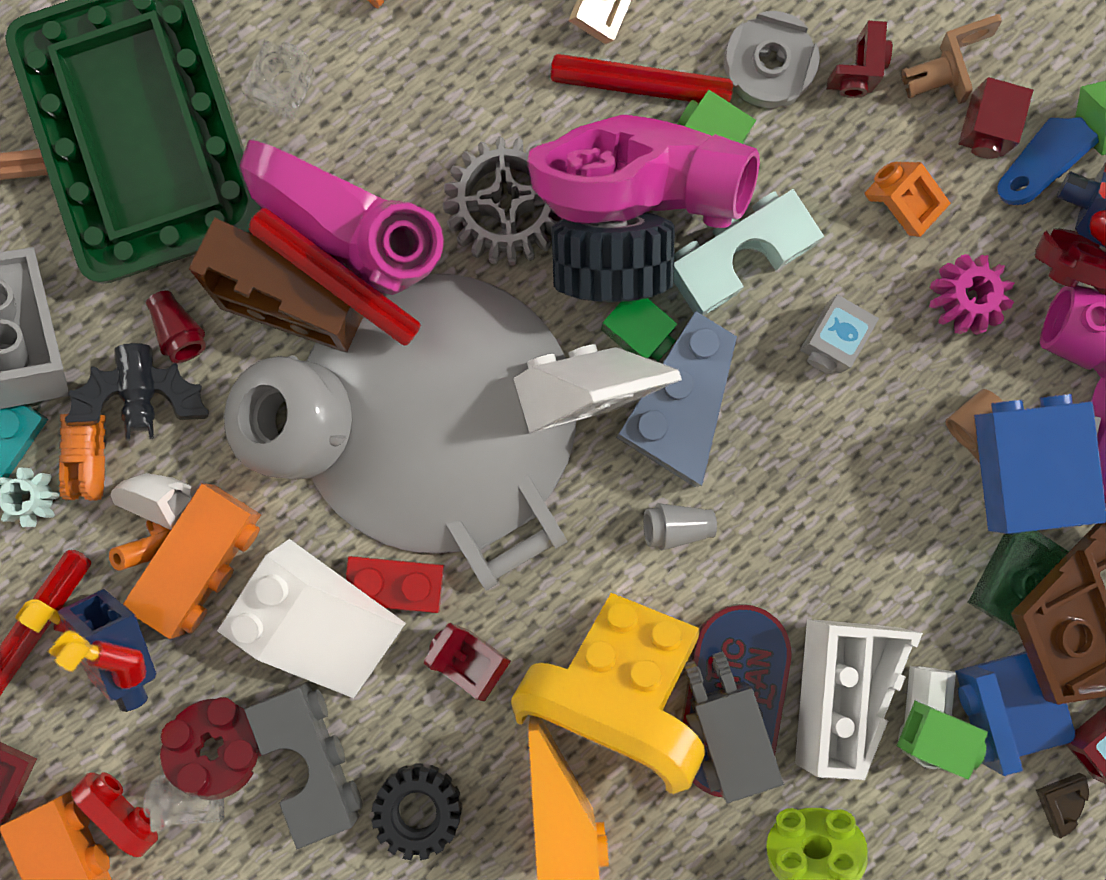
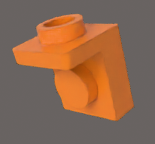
(909, 195)

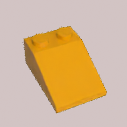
(565, 830)

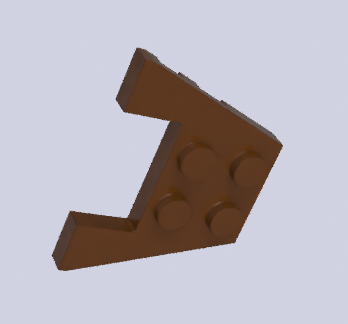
(1066, 624)

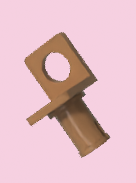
(950, 67)

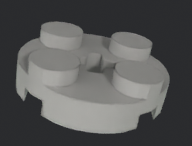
(794, 48)

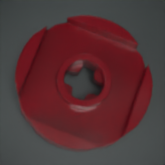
(1073, 259)
(186, 737)

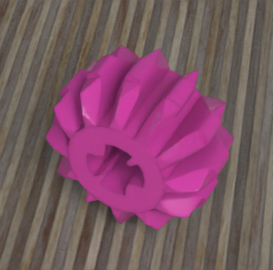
(971, 312)

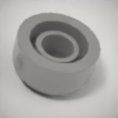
(315, 425)

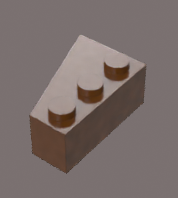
(266, 288)

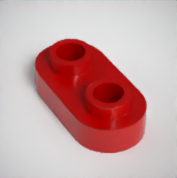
(105, 805)

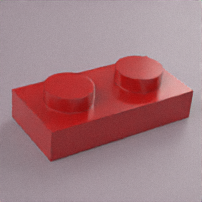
(398, 583)

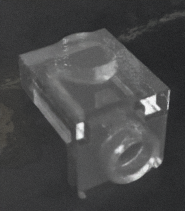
(170, 806)

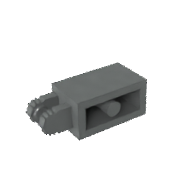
(733, 735)

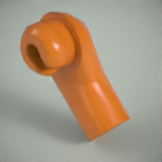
(138, 551)

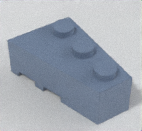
(680, 420)

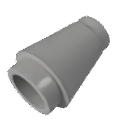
(677, 525)

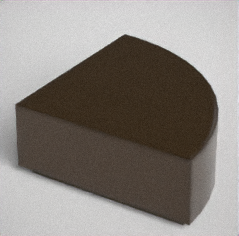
(1064, 803)

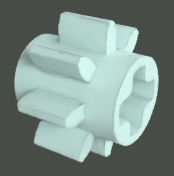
(40, 498)

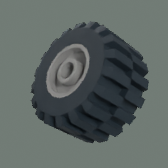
(613, 258)

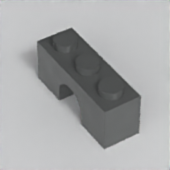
(296, 723)

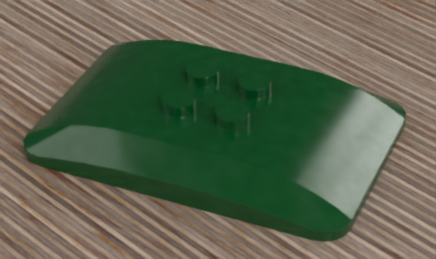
(130, 130)

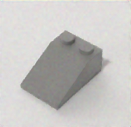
(28, 345)

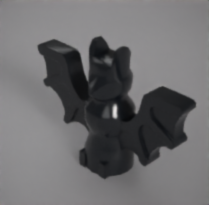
(136, 384)

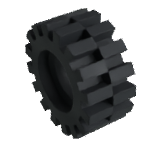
(409, 839)

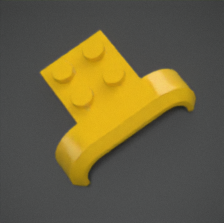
(620, 688)

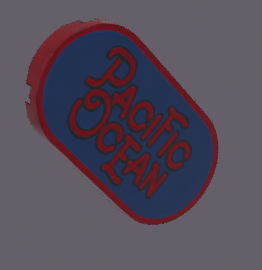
(756, 653)

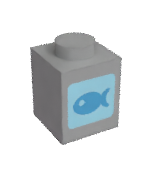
(838, 336)

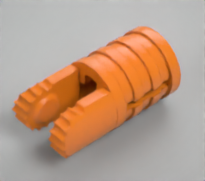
(82, 460)

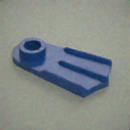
(1046, 158)

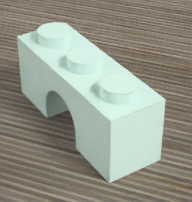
(777, 229)

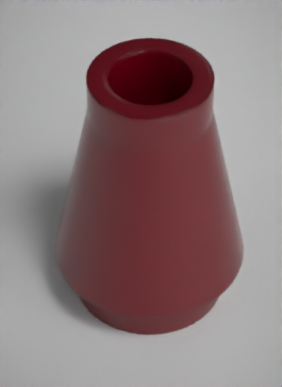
(175, 329)

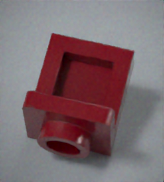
(872, 57)
(466, 660)

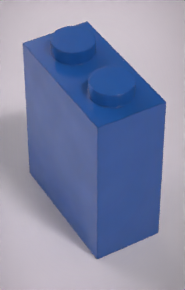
(1040, 465)

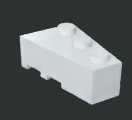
(846, 694)

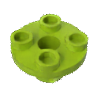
(816, 845)

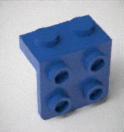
(1010, 706)

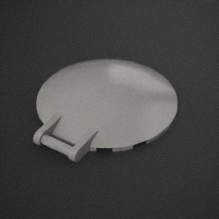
(440, 430)

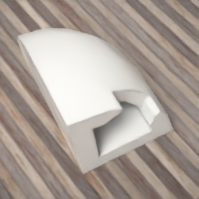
(154, 497)

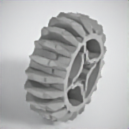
(485, 202)

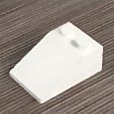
(586, 385)
(310, 621)

